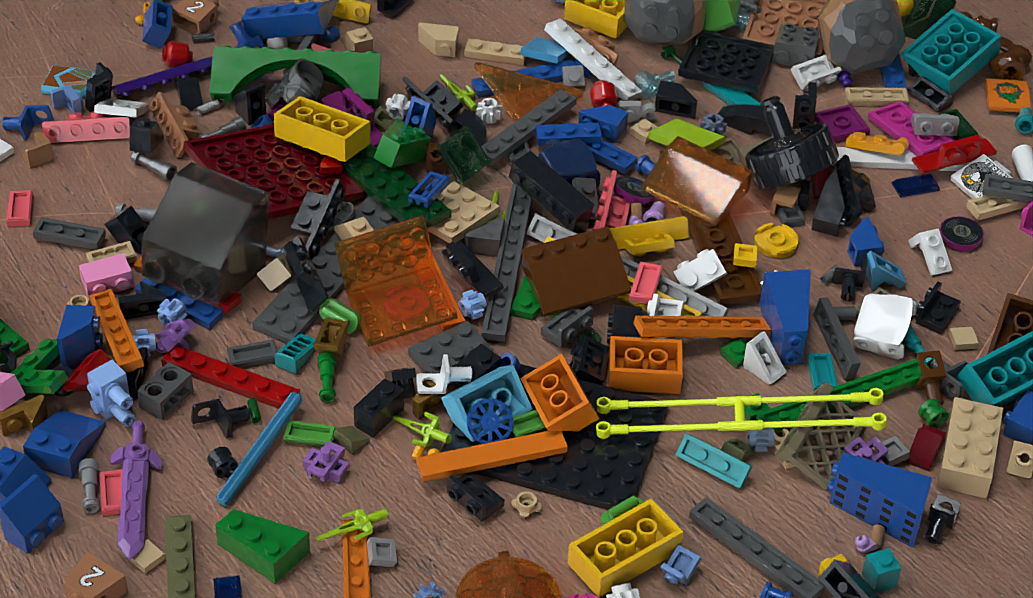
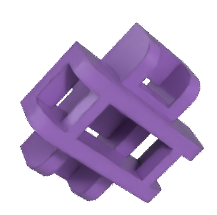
(174, 334)
(865, 450)
(324, 457)

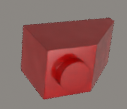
(79, 379)

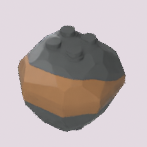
(665, 20)
(861, 33)

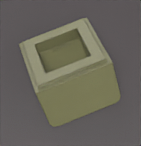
(382, 119)
(350, 438)
(738, 449)

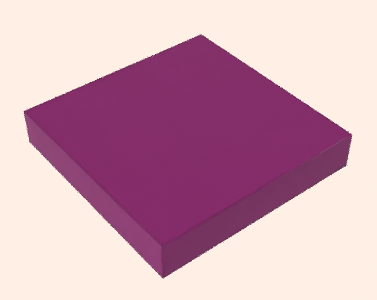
(842, 122)

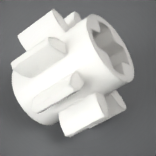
(397, 106)
(489, 111)
(624, 591)

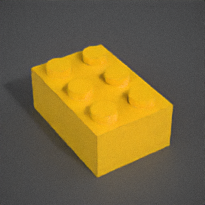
(598, 15)

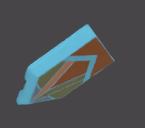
(62, 76)

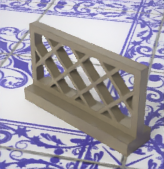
(799, 436)

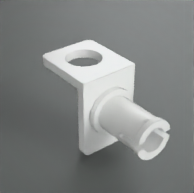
(447, 374)

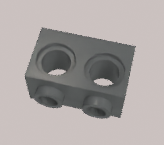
(165, 390)

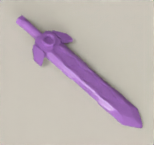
(136, 462)

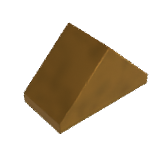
(331, 337)

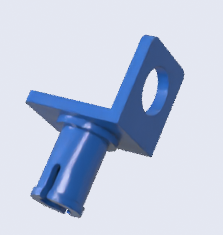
(243, 38)
(27, 120)

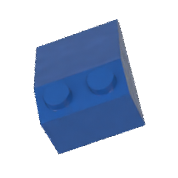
(63, 442)

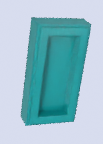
(821, 369)

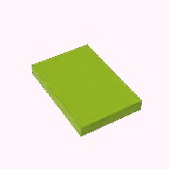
(668, 132)

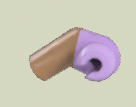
(636, 213)
(873, 542)

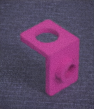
(1027, 219)

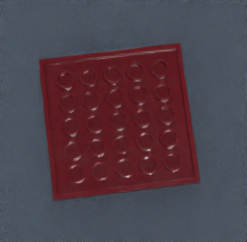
(269, 165)

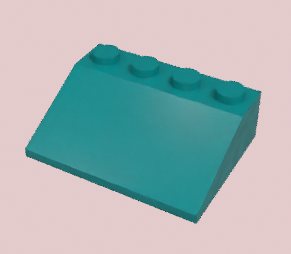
(952, 51)

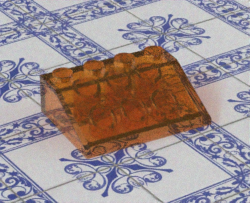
(698, 180)

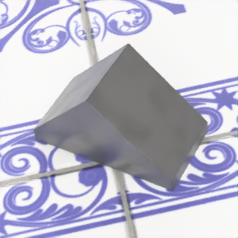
(486, 238)

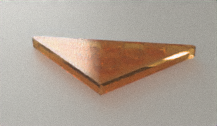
(519, 91)

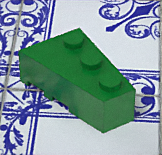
(402, 145)
(262, 543)

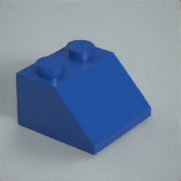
(78, 334)
(15, 470)
(30, 514)

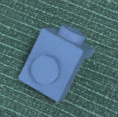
(67, 97)
(681, 566)

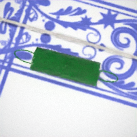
(254, 410)

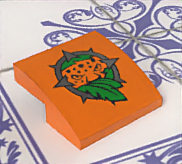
(1007, 95)

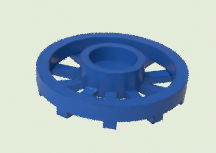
(489, 421)

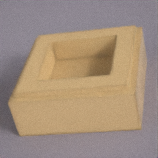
(963, 338)
(148, 557)

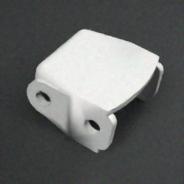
(884, 324)

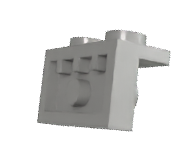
(935, 124)

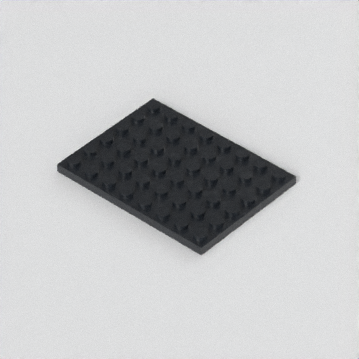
(592, 468)

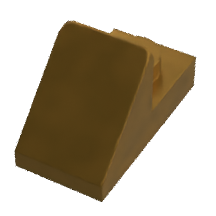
(429, 402)
(26, 414)

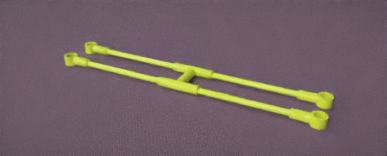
(874, 397)

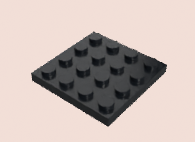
(727, 61)

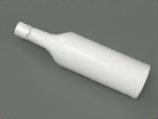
(1023, 160)

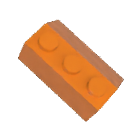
(559, 396)

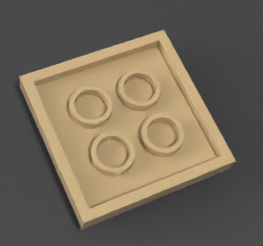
(467, 212)

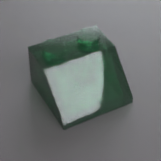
(463, 154)

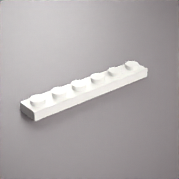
(592, 59)

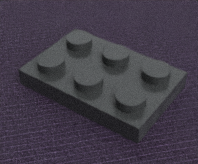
(454, 342)

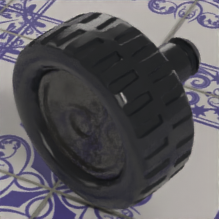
(791, 152)

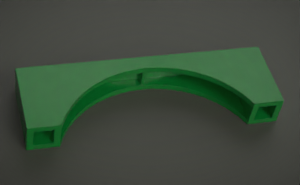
(240, 66)

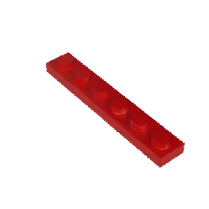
(229, 376)

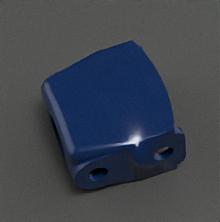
(571, 160)

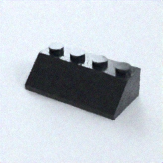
(552, 192)

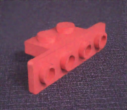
(87, 128)
(613, 209)

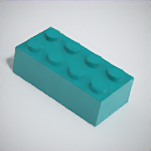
(1000, 374)

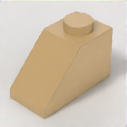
(439, 39)
(358, 40)
(353, 228)

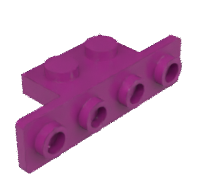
(353, 104)

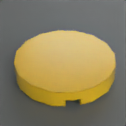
(776, 240)

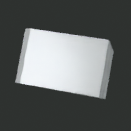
(762, 359)

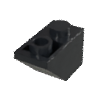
(127, 227)

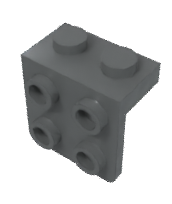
(795, 44)

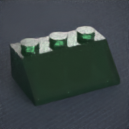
(925, 15)

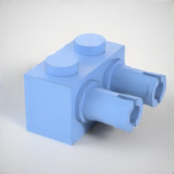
(110, 393)

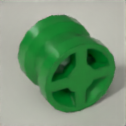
(933, 413)

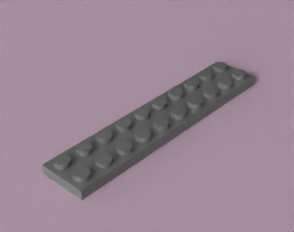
(288, 311)

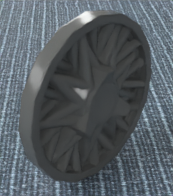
(344, 214)

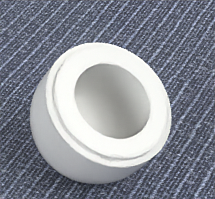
(277, 43)

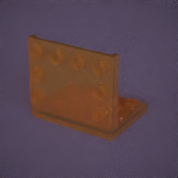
(393, 281)

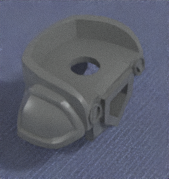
(302, 80)

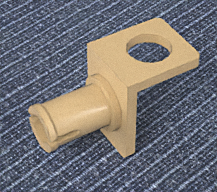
(1021, 459)

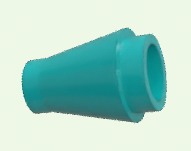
(1024, 121)

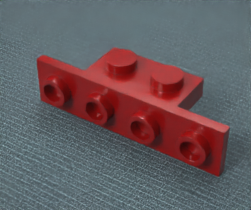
(954, 153)

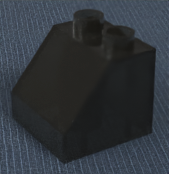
(206, 235)

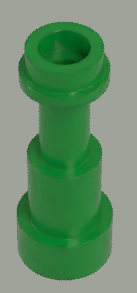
(327, 363)

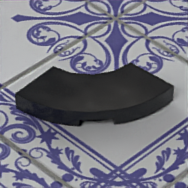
(477, 126)

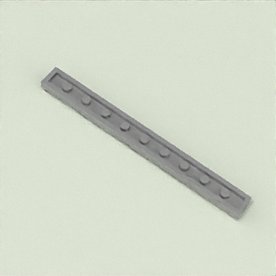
(542, 227)

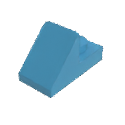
(883, 270)

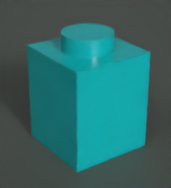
(881, 570)

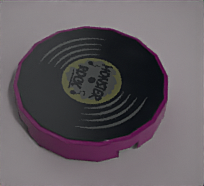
(631, 190)
(961, 233)

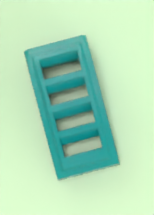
(294, 364)

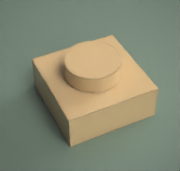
(641, 130)

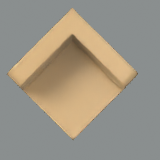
(275, 273)

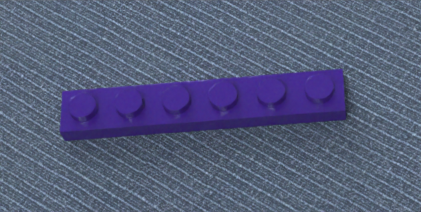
(162, 77)

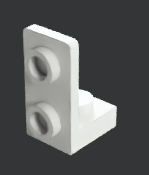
(934, 251)

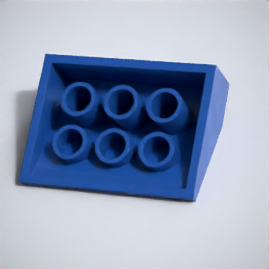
(289, 18)

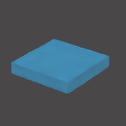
(544, 50)

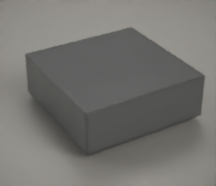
(791, 216)

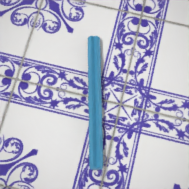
(258, 449)

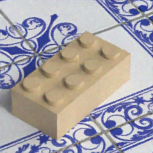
(970, 447)

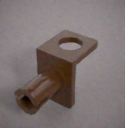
(435, 161)
(931, 378)

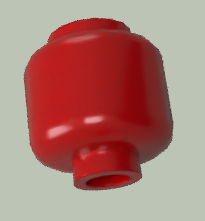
(176, 54)
(603, 94)

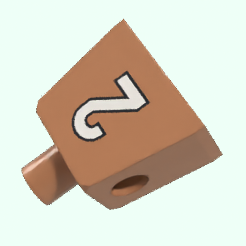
(195, 15)
(94, 579)

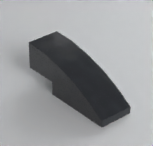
(745, 118)

